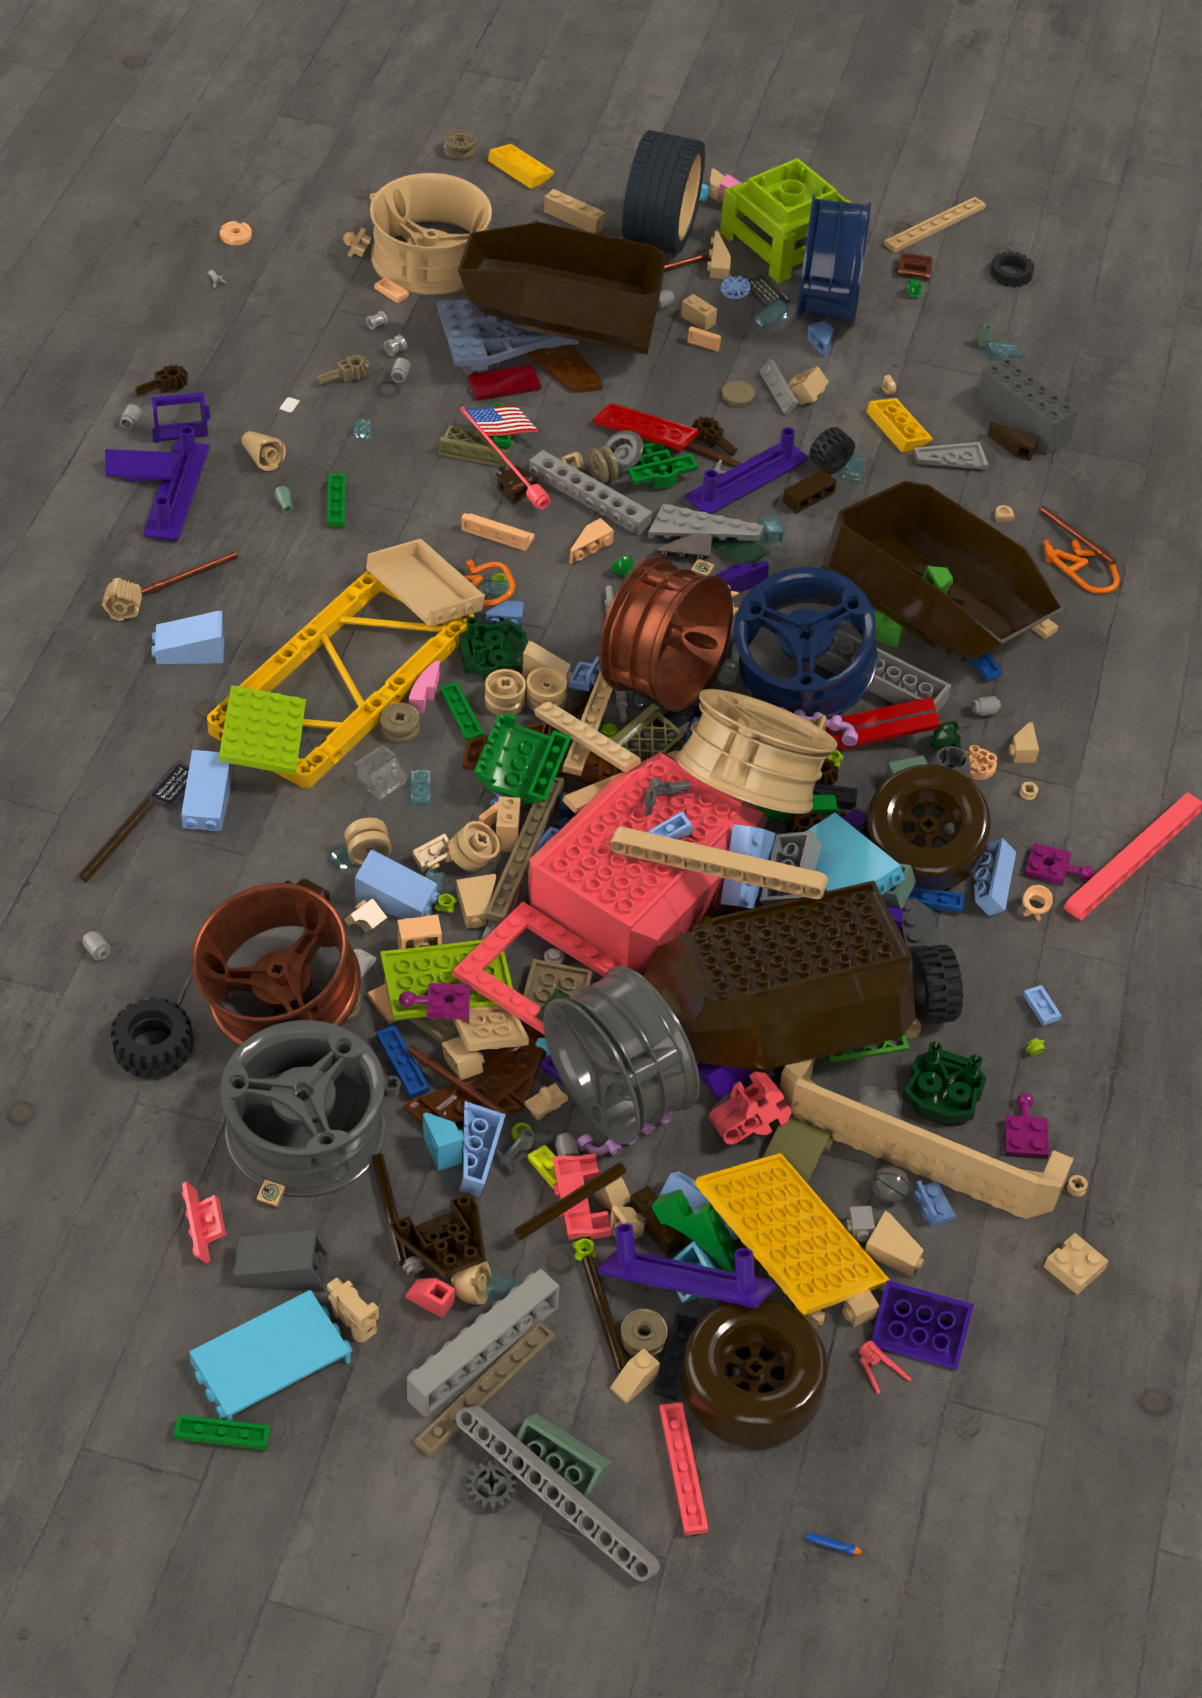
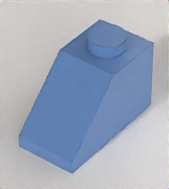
(820, 336)

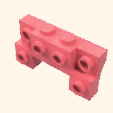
(570, 1175)

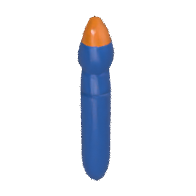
(833, 1544)

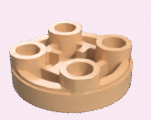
(982, 762)

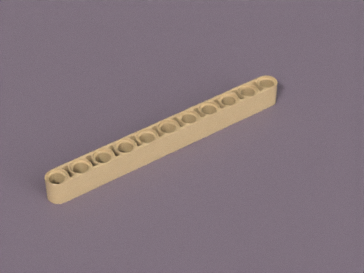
(719, 863)

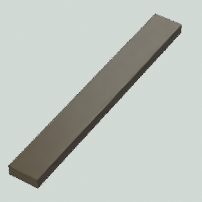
(485, 1387)

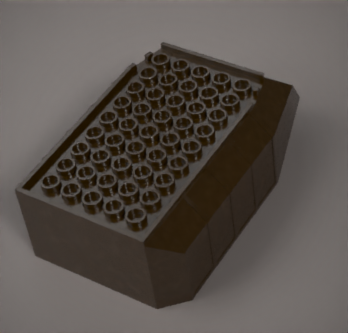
(566, 283)
(905, 528)
(789, 980)

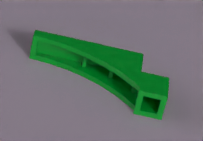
(699, 1224)

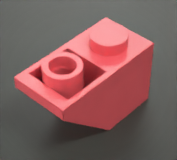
(432, 1295)

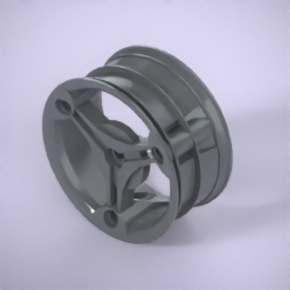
(621, 1054)
(303, 1098)

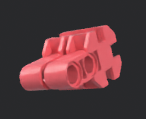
(750, 1110)

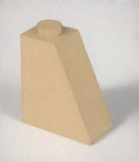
(538, 657)
(474, 897)
(894, 1246)

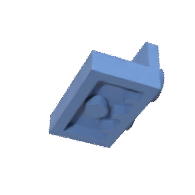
(933, 1203)

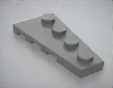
(953, 455)

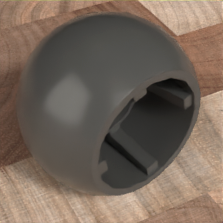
(953, 758)

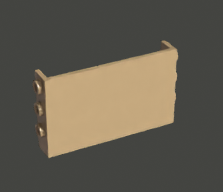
(425, 582)

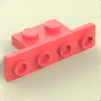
(204, 1220)

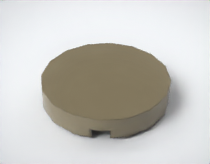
(738, 393)

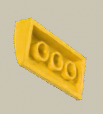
(898, 424)

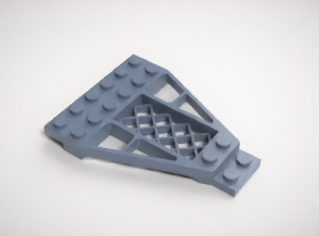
(469, 342)

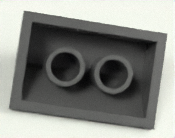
(918, 925)

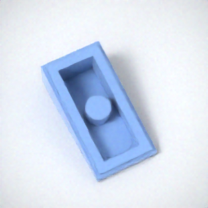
(675, 827)

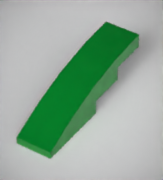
(822, 803)

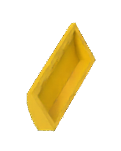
(520, 165)

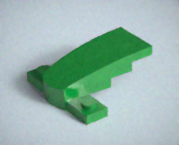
(659, 468)

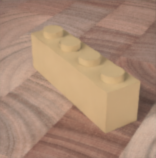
(574, 211)

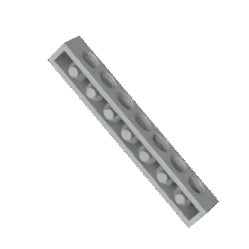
(590, 492)

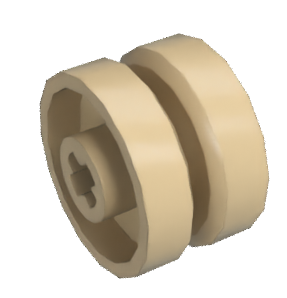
(546, 685)
(505, 692)
(364, 836)
(474, 846)

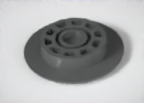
(627, 449)

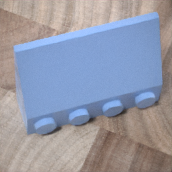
(754, 843)

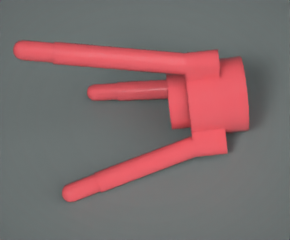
(872, 1354)

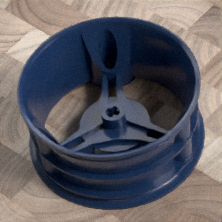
(834, 259)
(806, 637)

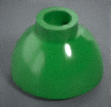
(623, 565)

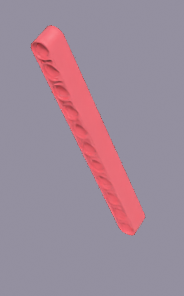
(1133, 856)

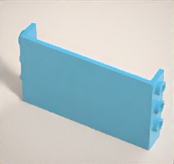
(852, 858)
(268, 1354)

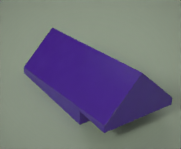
(141, 464)
(744, 575)
(723, 1078)

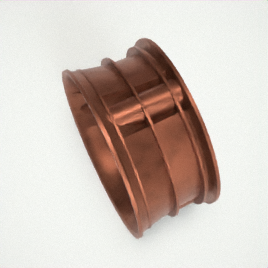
(668, 609)
(282, 975)

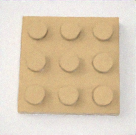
(491, 1029)

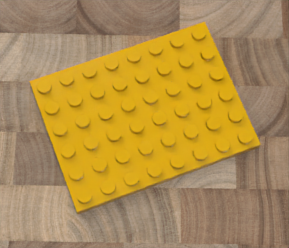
(791, 1233)

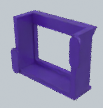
(172, 431)

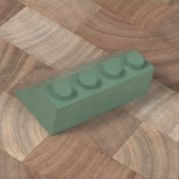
(564, 1454)

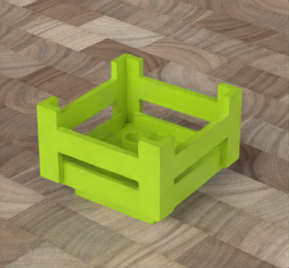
(781, 207)

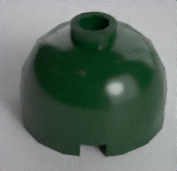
(946, 736)

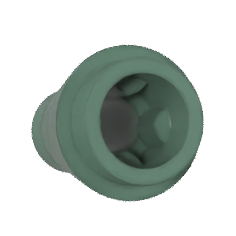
(985, 335)
(283, 497)

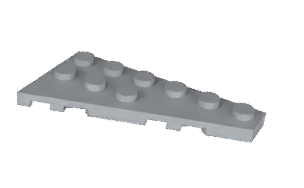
(683, 522)

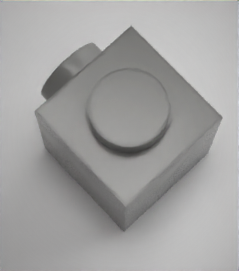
(860, 1222)

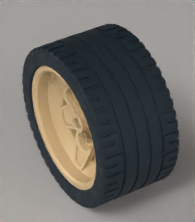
(663, 191)

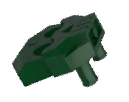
(492, 647)
(948, 1076)

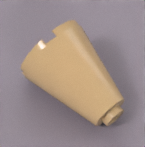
(264, 449)

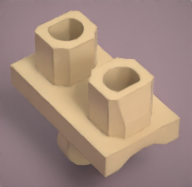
(358, 243)
(548, 1099)

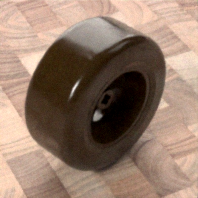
(939, 789)
(746, 1416)

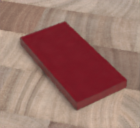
(504, 382)

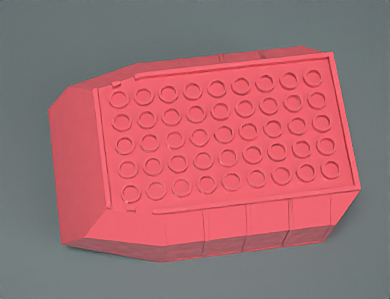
(626, 901)

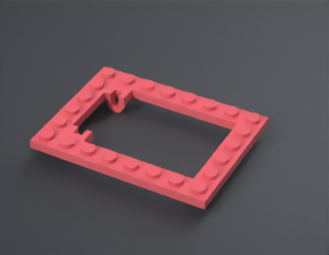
(524, 916)

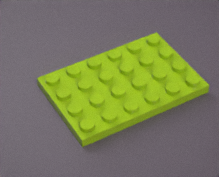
(262, 730)
(417, 967)

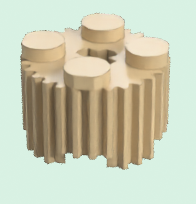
(122, 599)

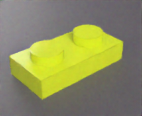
(543, 1162)

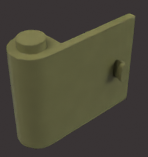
(800, 1145)

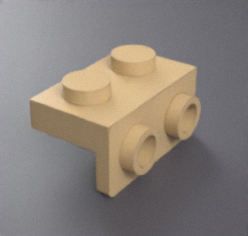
(432, 853)

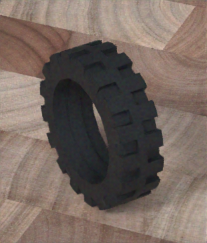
(1014, 259)

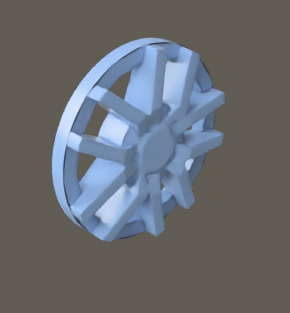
(735, 287)

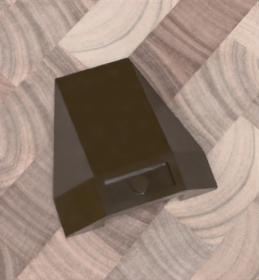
(446, 1242)

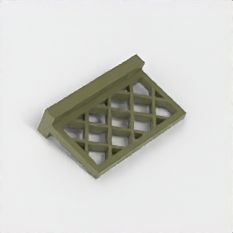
(469, 450)
(641, 724)

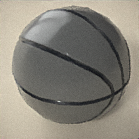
(890, 1185)

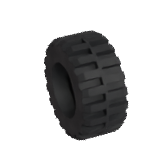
(937, 984)
(158, 1058)

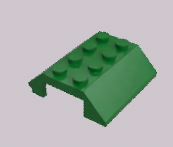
(520, 760)

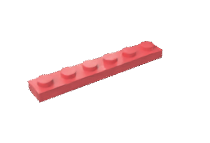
(683, 1469)

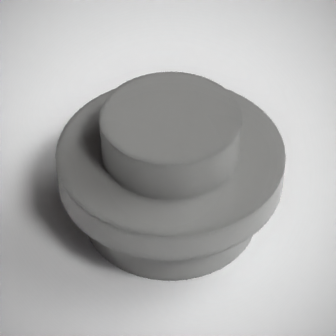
(554, 955)
(413, 1265)

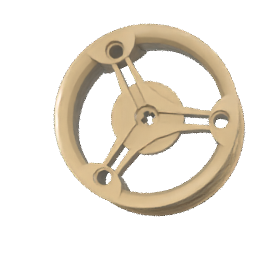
(431, 256)
(756, 751)

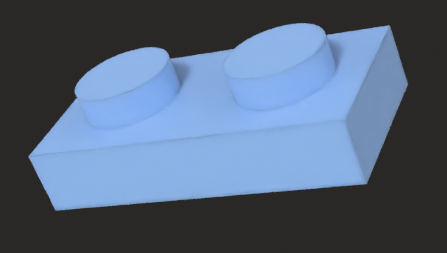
(1042, 1005)

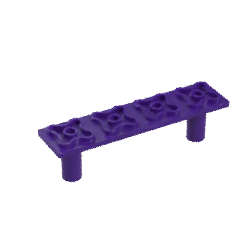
(748, 476)
(177, 494)
(685, 1277)

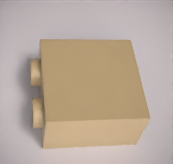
(508, 822)

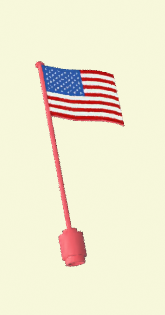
(507, 421)

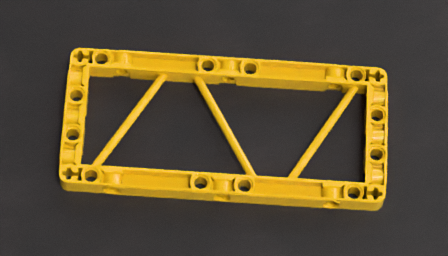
(368, 713)

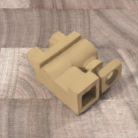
(353, 1310)

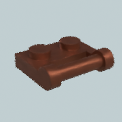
(915, 262)

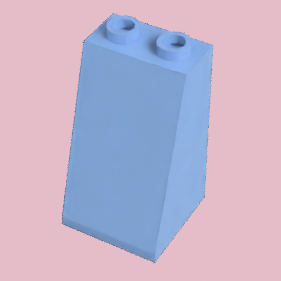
(190, 640)
(206, 791)
(394, 887)

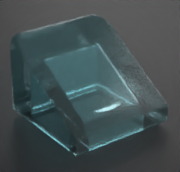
(340, 858)

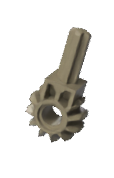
(348, 369)

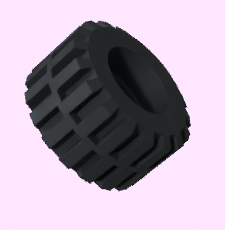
(832, 450)

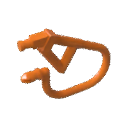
(1053, 556)
(477, 579)

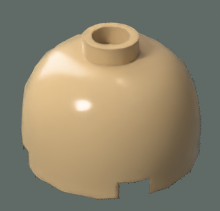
(472, 1283)

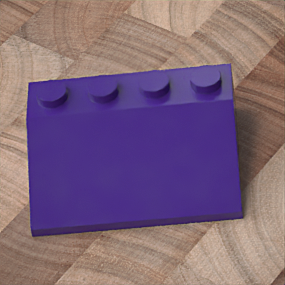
(922, 1324)

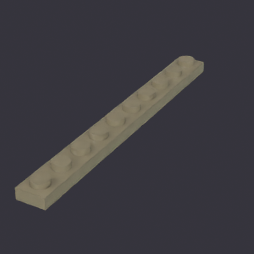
(523, 850)

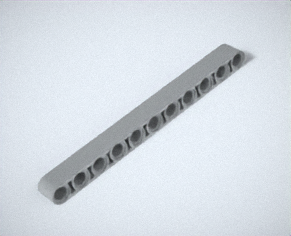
(567, 1493)

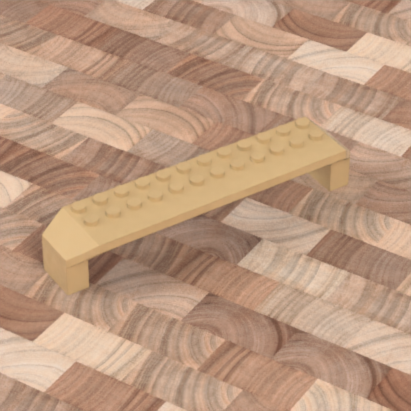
(922, 1152)

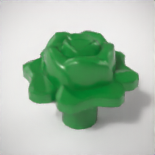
(914, 288)

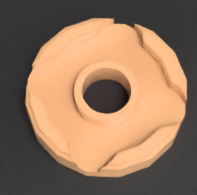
(235, 233)

